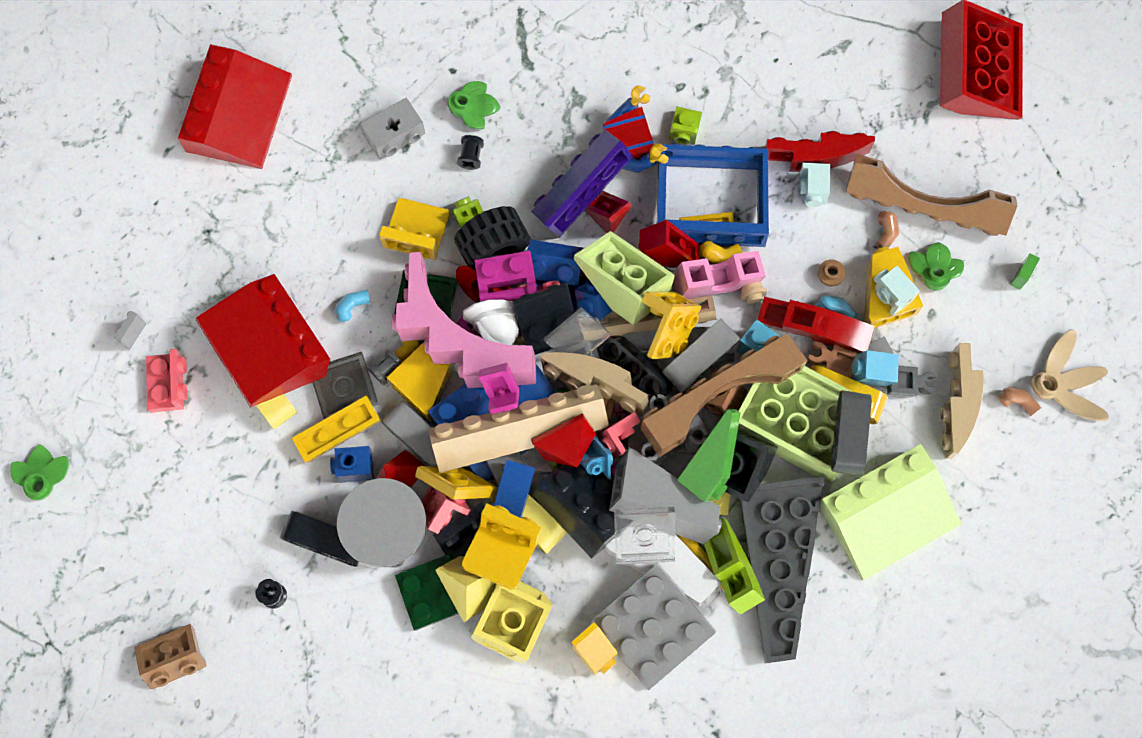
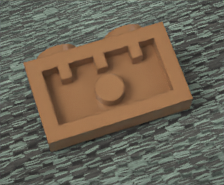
(169, 657)

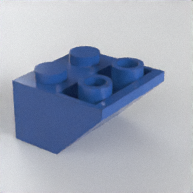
(555, 263)

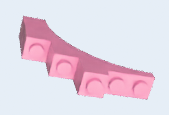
(448, 342)

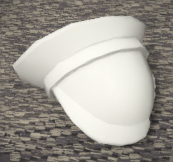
(493, 320)

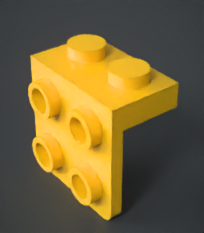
(502, 547)

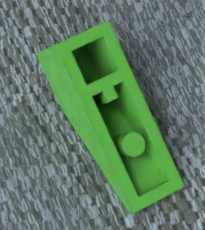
(713, 461)

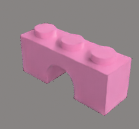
(700, 279)

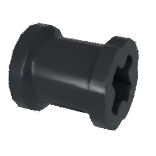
(470, 152)
(263, 590)

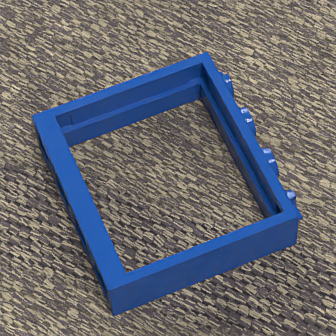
(726, 158)

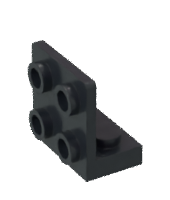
(542, 313)
(459, 534)

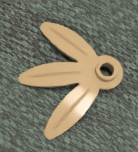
(1055, 385)

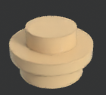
(753, 293)

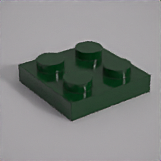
(425, 594)

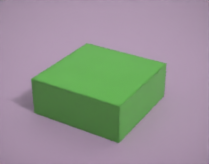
(1025, 271)

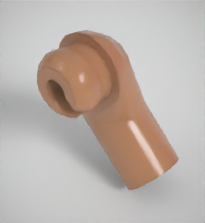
(890, 226)
(1021, 397)

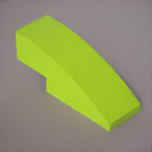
(733, 570)

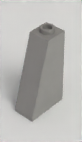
(647, 485)

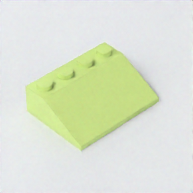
(796, 419)
(890, 512)

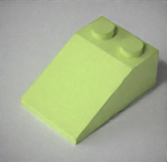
(623, 275)

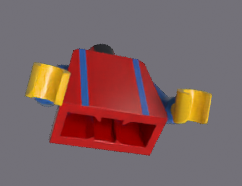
(631, 128)

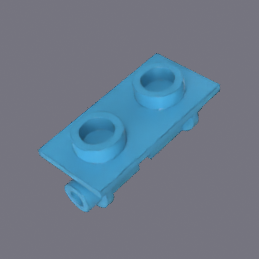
(597, 459)

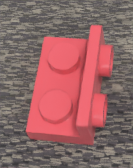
(165, 382)
(618, 431)
(439, 508)

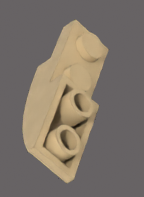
(583, 370)
(963, 409)

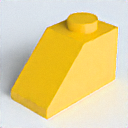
(594, 649)

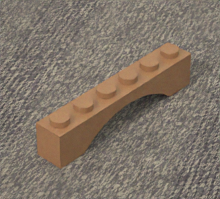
(986, 210)
(771, 364)

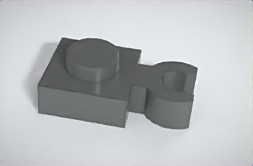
(910, 382)

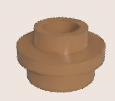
(828, 279)

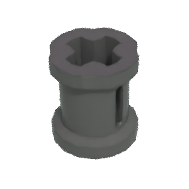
(385, 367)

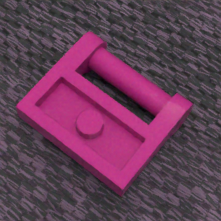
(505, 271)

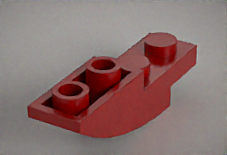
(830, 149)
(816, 323)

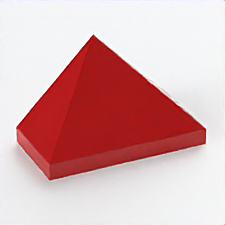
(608, 211)
(566, 442)
(402, 468)

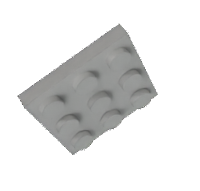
(654, 626)

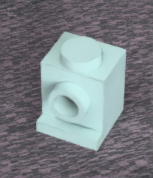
(815, 183)
(895, 289)

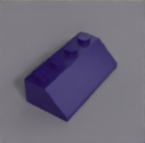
(582, 182)

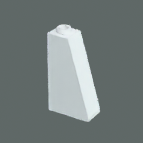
(687, 572)

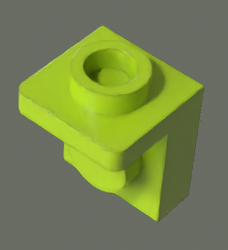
(685, 126)
(465, 210)

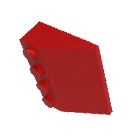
(981, 62)
(234, 108)
(264, 341)

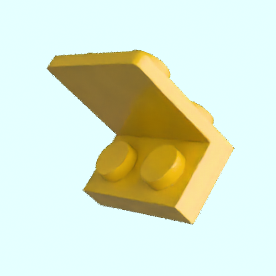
(415, 228)
(678, 320)

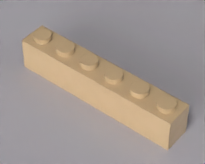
(511, 431)

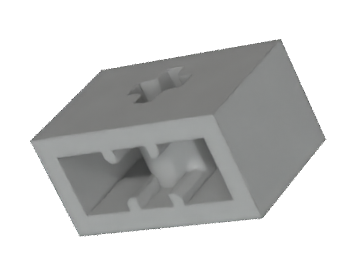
(381, 127)

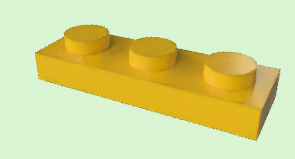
(336, 429)

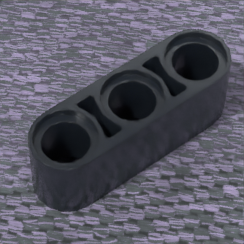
(647, 368)
(315, 537)

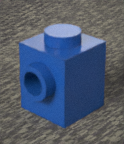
(591, 301)
(352, 464)

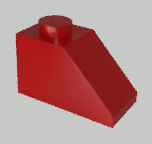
(667, 244)

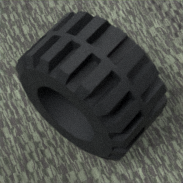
(491, 235)

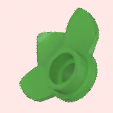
(476, 104)
(936, 266)
(37, 469)

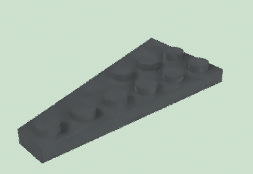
(780, 548)

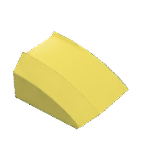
(512, 621)

